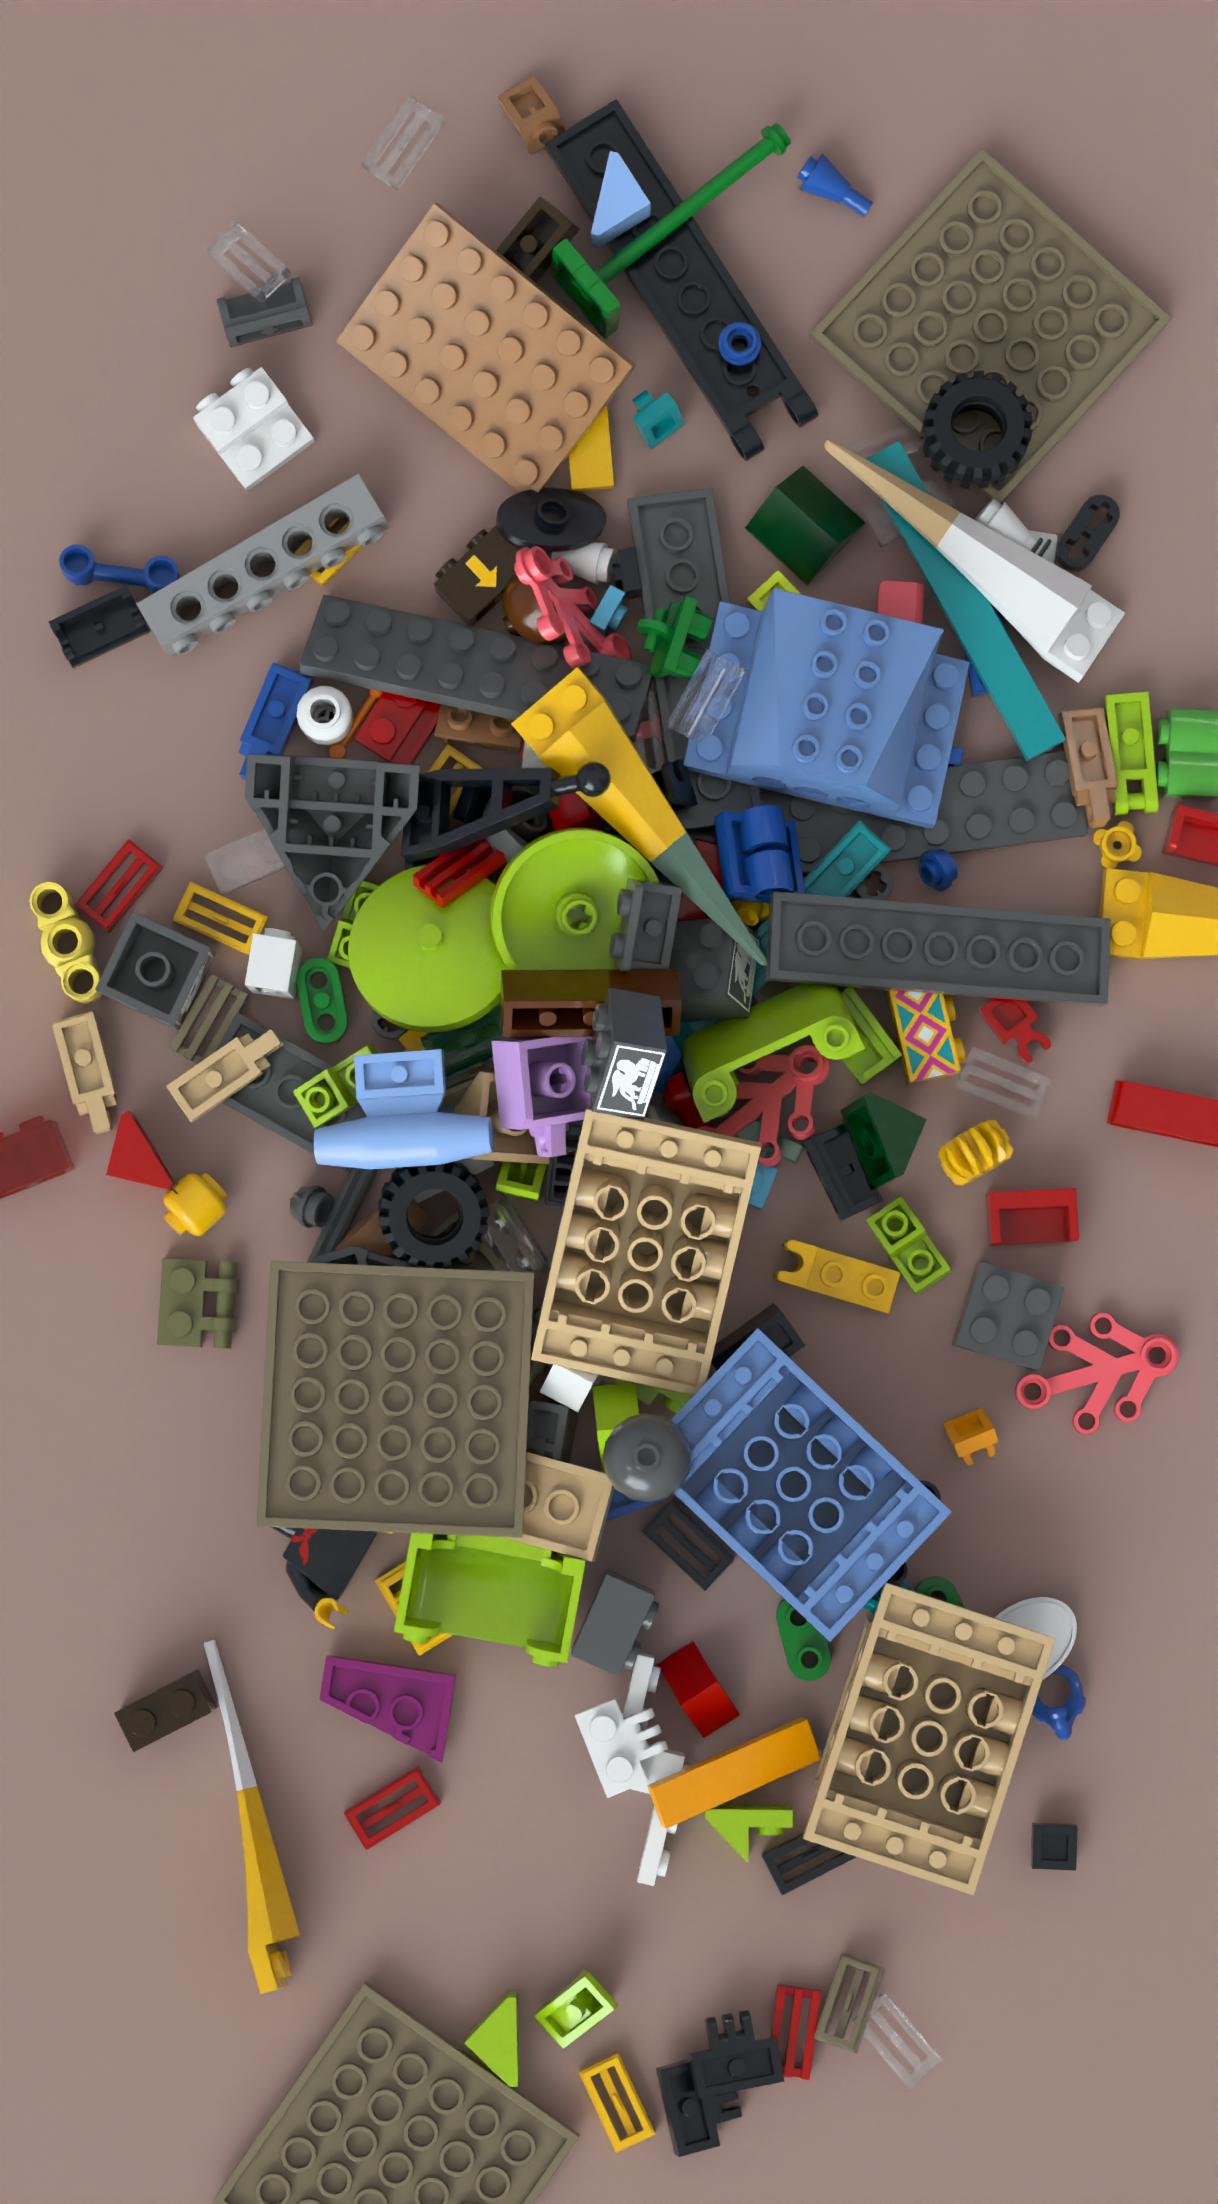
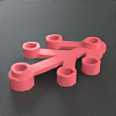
(545, 577)
(768, 1098)
(1104, 1370)

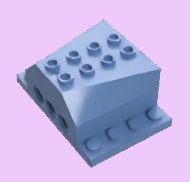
(834, 707)
(800, 1486)

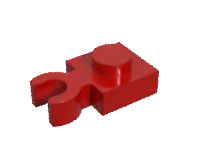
(1012, 1020)

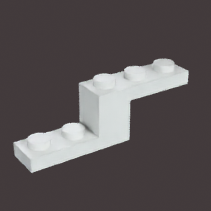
(654, 1857)

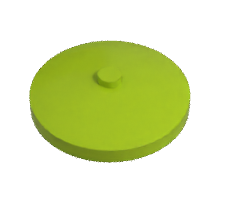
(561, 900)
(425, 961)

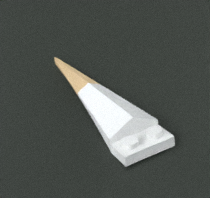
(1039, 599)

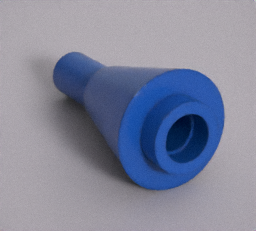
(825, 181)

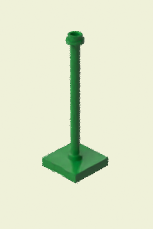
(589, 286)

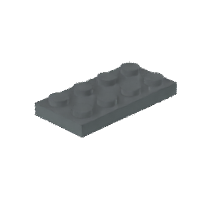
(271, 1096)

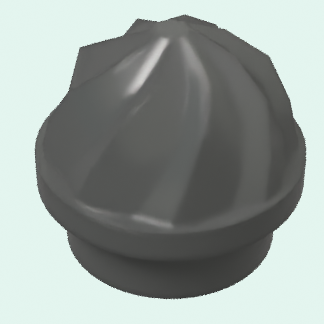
(311, 1206)

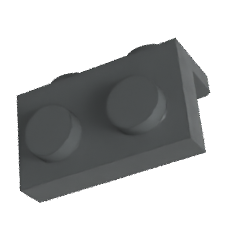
(646, 925)

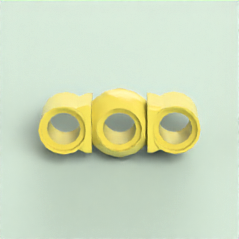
(56, 925)

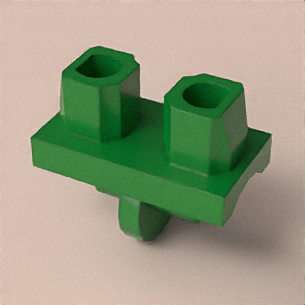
(667, 636)

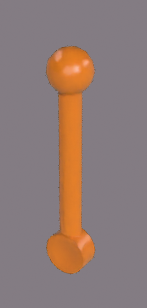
(338, 749)

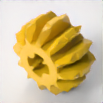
(975, 1152)

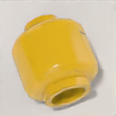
(194, 1204)

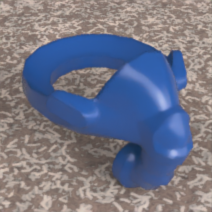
(1062, 1717)

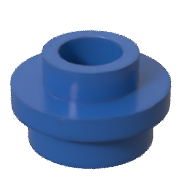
(735, 331)
(937, 869)

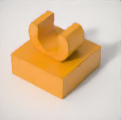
(971, 1433)

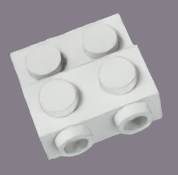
(252, 427)

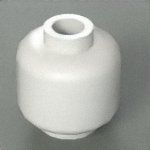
(325, 700)

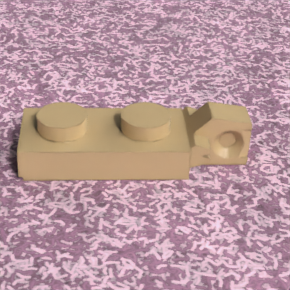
(86, 1068)
(223, 1073)

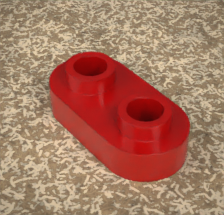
(681, 1101)

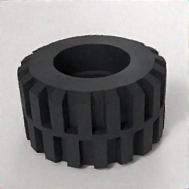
(985, 396)
(442, 1248)

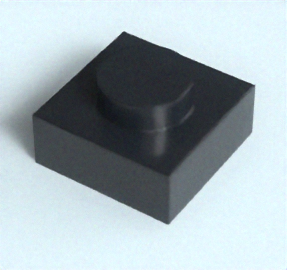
(627, 573)
(472, 803)
(1054, 1846)

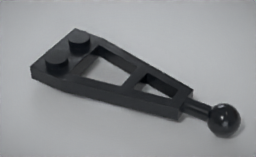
(427, 830)

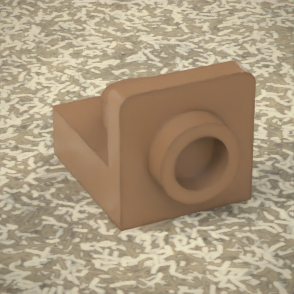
(532, 114)

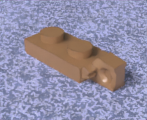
(1089, 762)

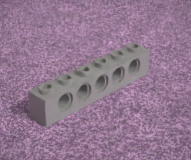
(239, 565)

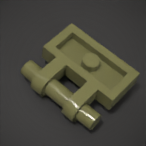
(183, 1303)

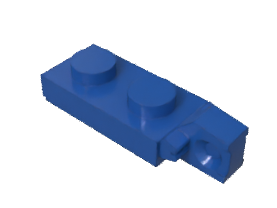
(274, 713)

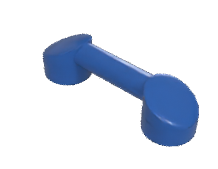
(80, 568)

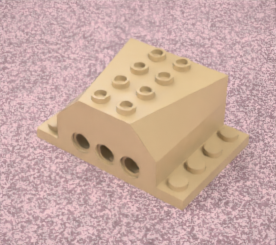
(645, 1251)
(927, 1737)

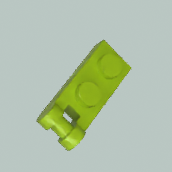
(1132, 750)

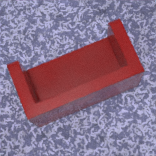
(1192, 835)
(1032, 1216)

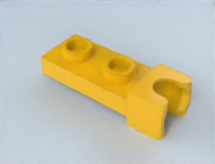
(840, 1277)

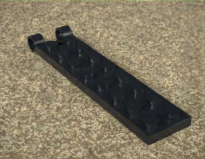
(682, 281)

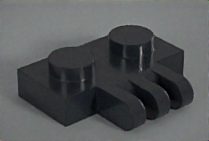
(734, 2059)
(690, 2118)

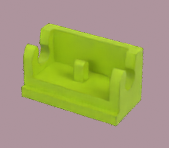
(880, 1048)

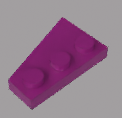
(395, 1699)

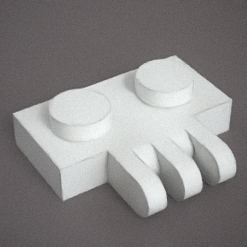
(618, 1745)

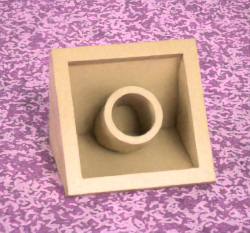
(509, 1144)

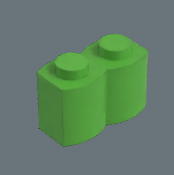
(1189, 754)

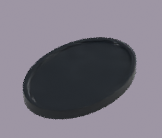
(551, 519)

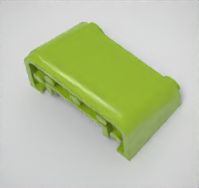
(777, 1022)
(490, 1593)

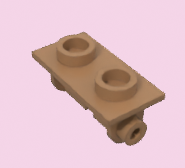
(472, 727)

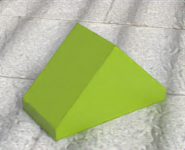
(521, 1180)
(612, 1406)
(497, 2039)

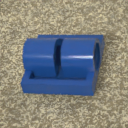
(758, 853)

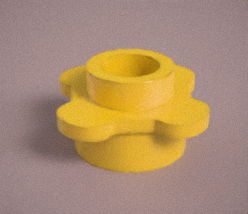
(1122, 833)

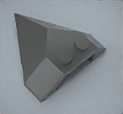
(330, 819)

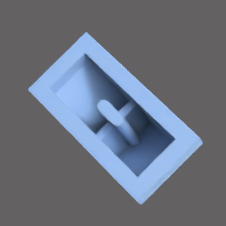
(619, 204)

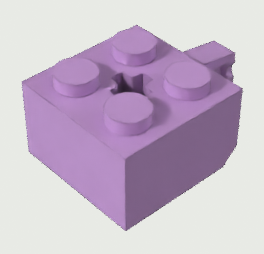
(541, 1087)

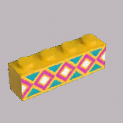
(925, 1035)

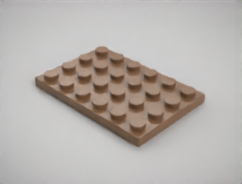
(485, 352)

